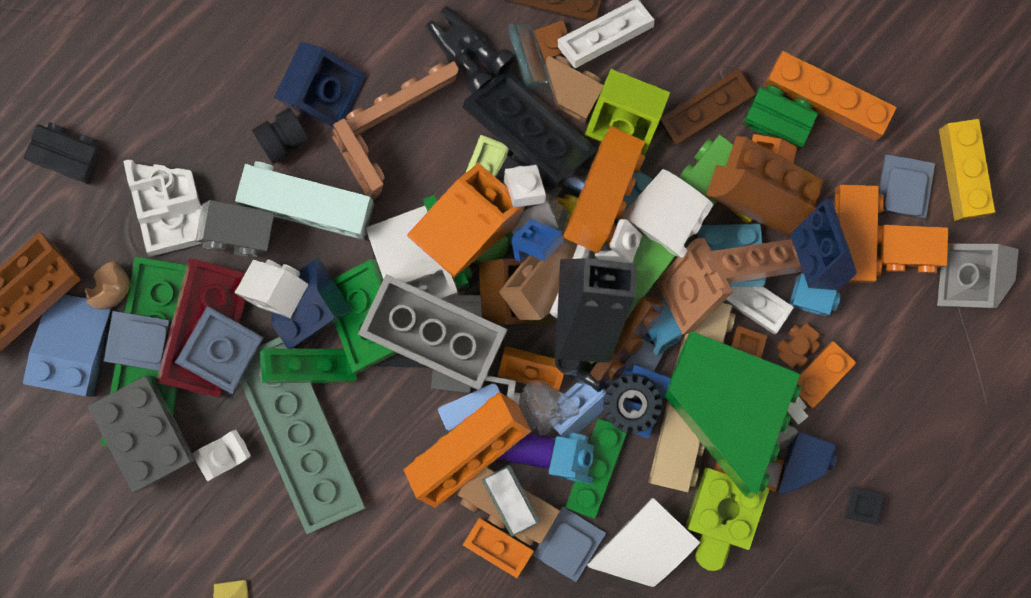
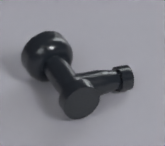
(579, 373)

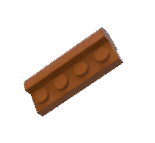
(765, 187)
(31, 285)

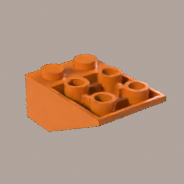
(466, 220)

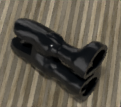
(464, 39)

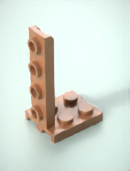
(355, 149)
(701, 279)

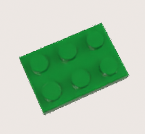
(359, 290)

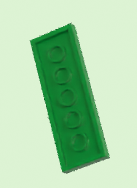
(152, 294)

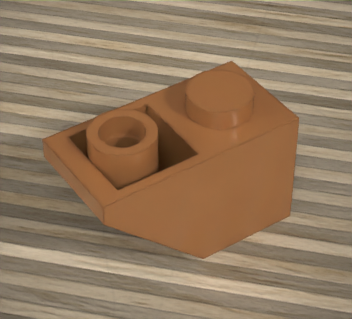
(572, 90)

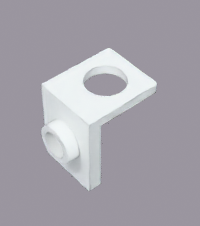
(510, 394)

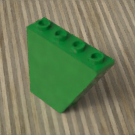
(733, 406)

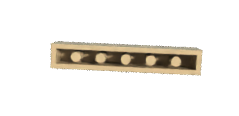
(677, 443)

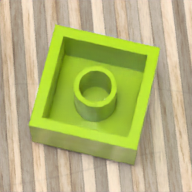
(628, 106)

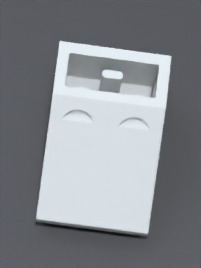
(404, 259)

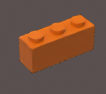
(858, 215)

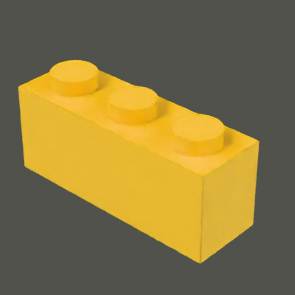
(966, 170)

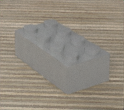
(432, 332)

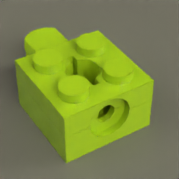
(722, 518)

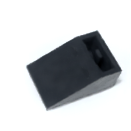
(592, 307)

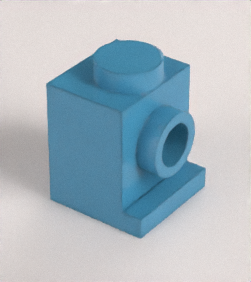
(812, 299)
(665, 333)
(572, 458)

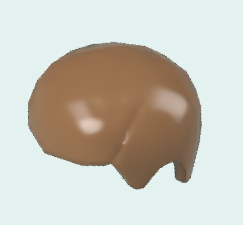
(110, 288)

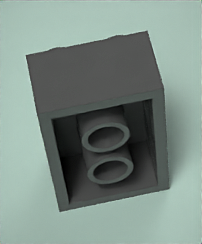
(141, 434)

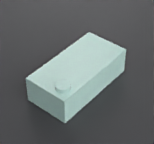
(304, 201)

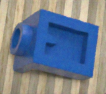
(536, 240)

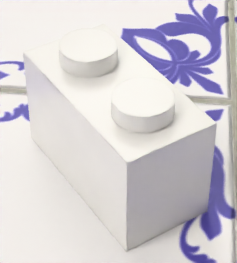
(272, 287)

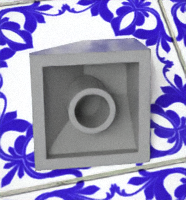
(977, 275)

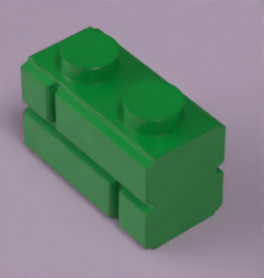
(780, 117)

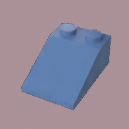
(68, 347)

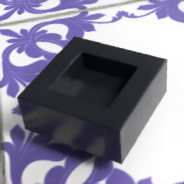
(864, 505)

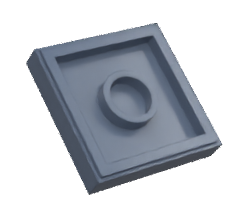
(219, 350)

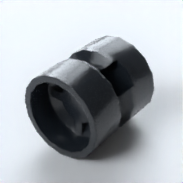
(281, 135)

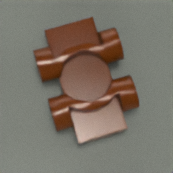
(803, 340)

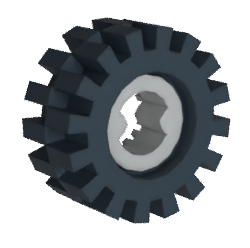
(636, 419)

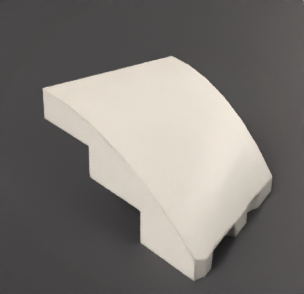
(164, 206)
(669, 212)
(646, 547)

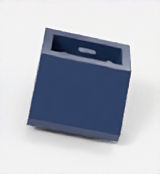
(823, 249)

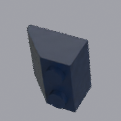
(319, 85)
(317, 309)

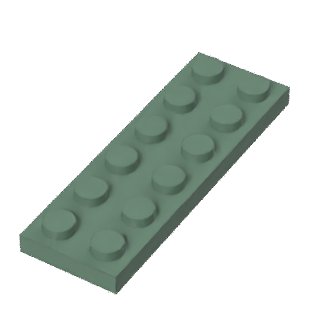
(302, 446)

